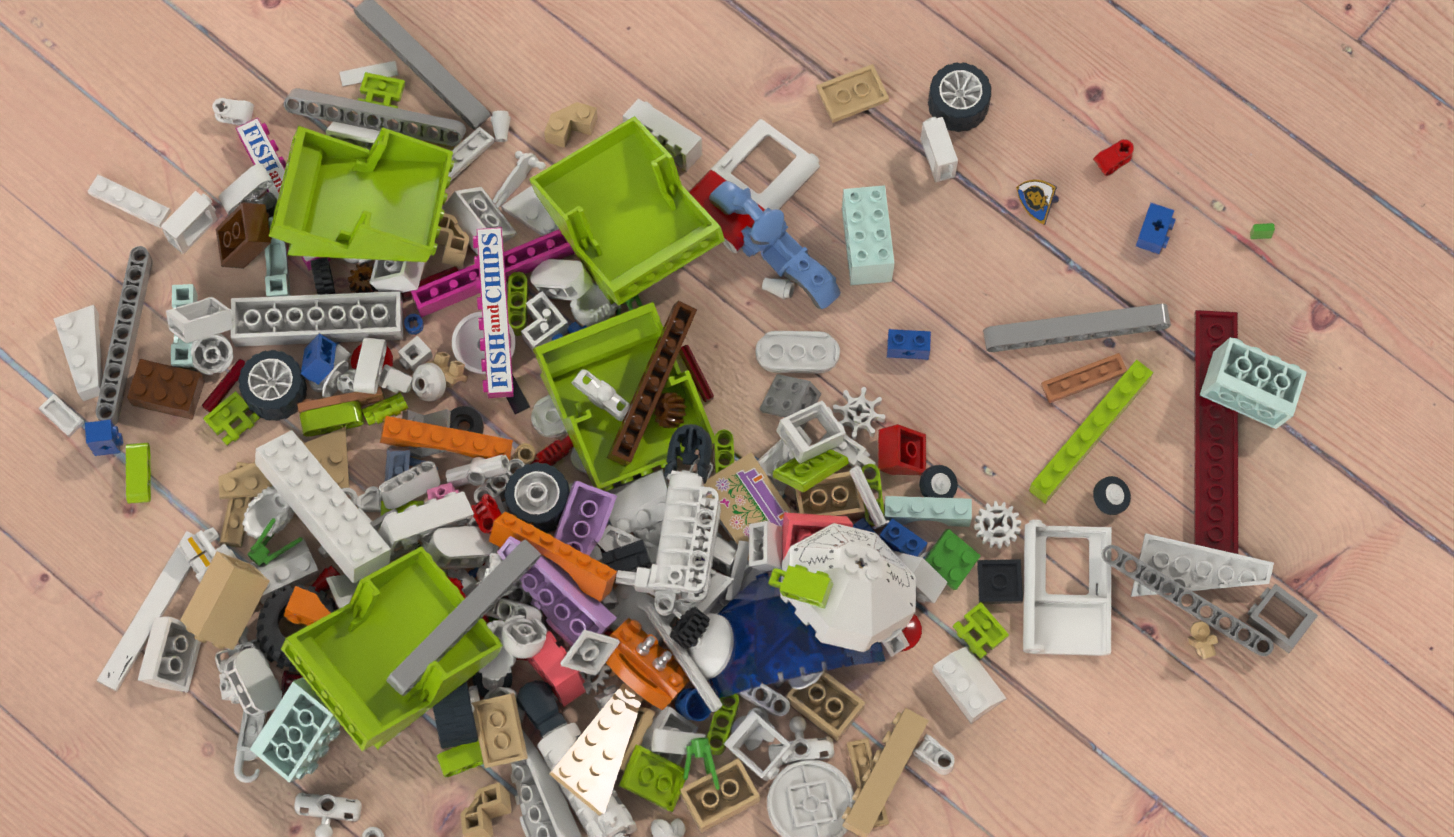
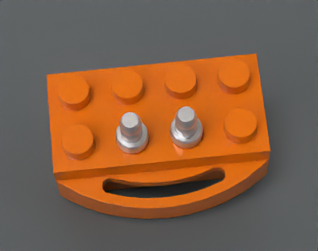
(646, 665)

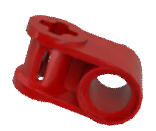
(1112, 159)
(485, 513)

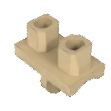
(453, 372)
(1202, 639)

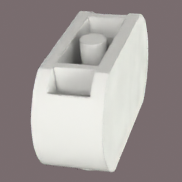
(561, 279)
(459, 547)
(253, 681)

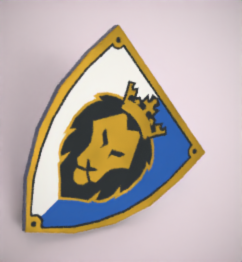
(1037, 198)

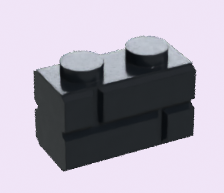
(628, 557)

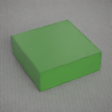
(1262, 231)

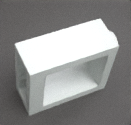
(938, 149)
(189, 222)
(199, 319)
(795, 442)
(744, 731)

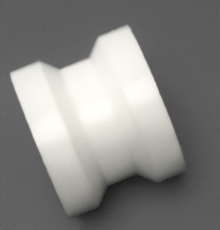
(346, 381)

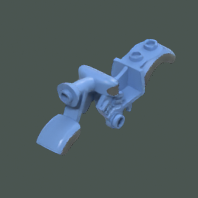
(776, 245)

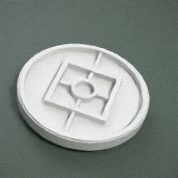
(809, 800)

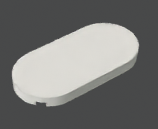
(797, 352)
(546, 418)

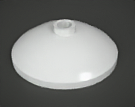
(467, 343)
(714, 647)

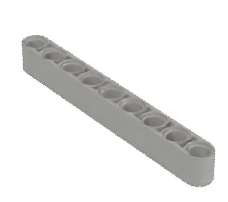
(422, 63)
(383, 113)
(120, 327)
(1076, 328)
(1197, 603)
(464, 617)

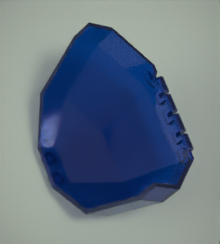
(775, 641)

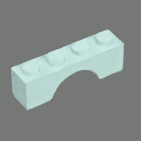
(276, 268)
(180, 350)
(945, 510)

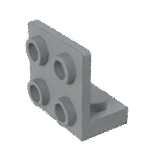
(789, 396)
(439, 418)

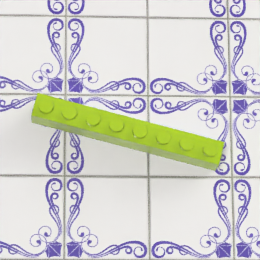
(1090, 431)

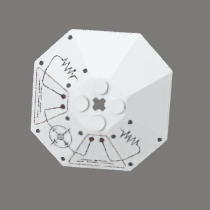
(863, 602)

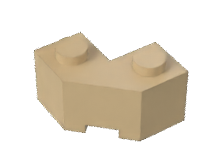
(574, 117)
(454, 239)
(488, 803)

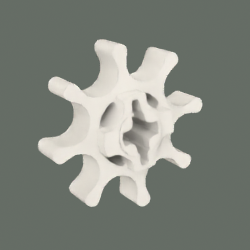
(859, 404)

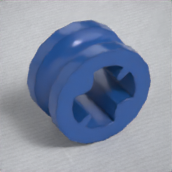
(414, 331)

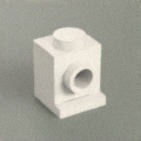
(414, 347)
(395, 380)

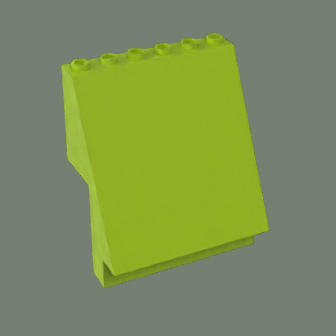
(361, 200)
(626, 211)
(618, 355)
(363, 642)

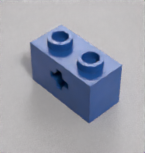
(1149, 238)
(908, 344)
(318, 359)
(103, 437)
(902, 539)

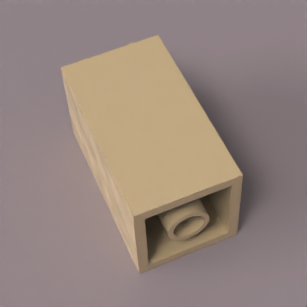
(224, 601)

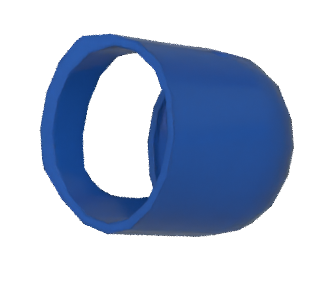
(691, 705)

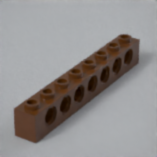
(652, 383)

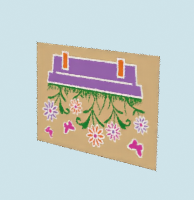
(746, 497)

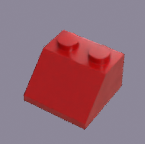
(901, 451)

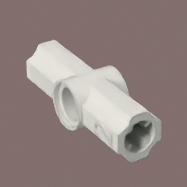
(478, 471)

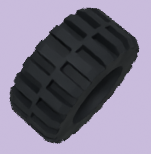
(267, 626)

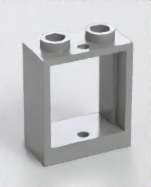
(1269, 631)

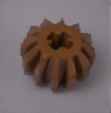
(362, 273)
(670, 410)

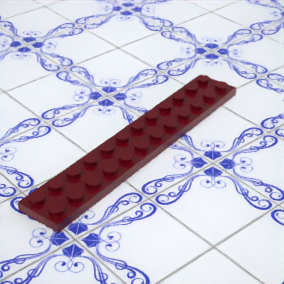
(1214, 442)

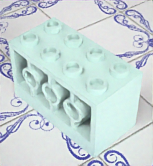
(867, 235)
(1253, 383)
(297, 733)

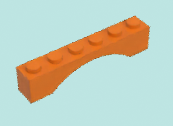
(418, 434)
(589, 574)
(304, 607)

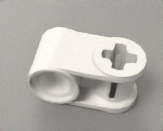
(233, 112)
(933, 755)

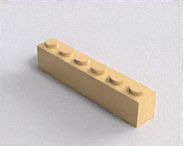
(885, 773)

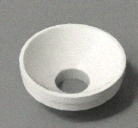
(433, 379)

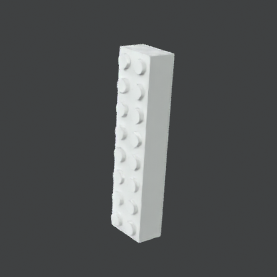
(302, 317)
(322, 506)

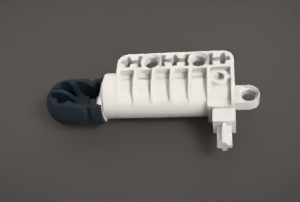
(682, 527)
(558, 738)

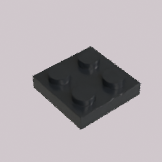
(999, 581)

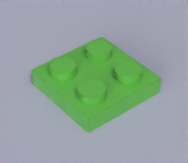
(952, 558)

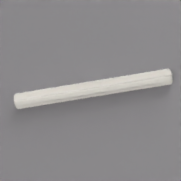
(683, 658)

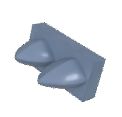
(396, 461)

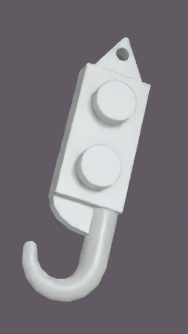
(249, 731)

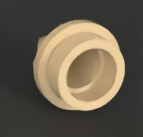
(525, 453)

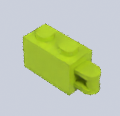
(803, 585)

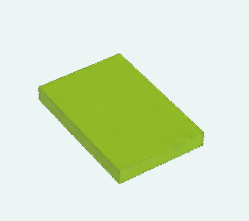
(810, 472)
(653, 778)

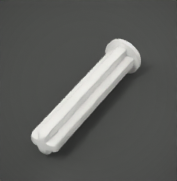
(868, 497)

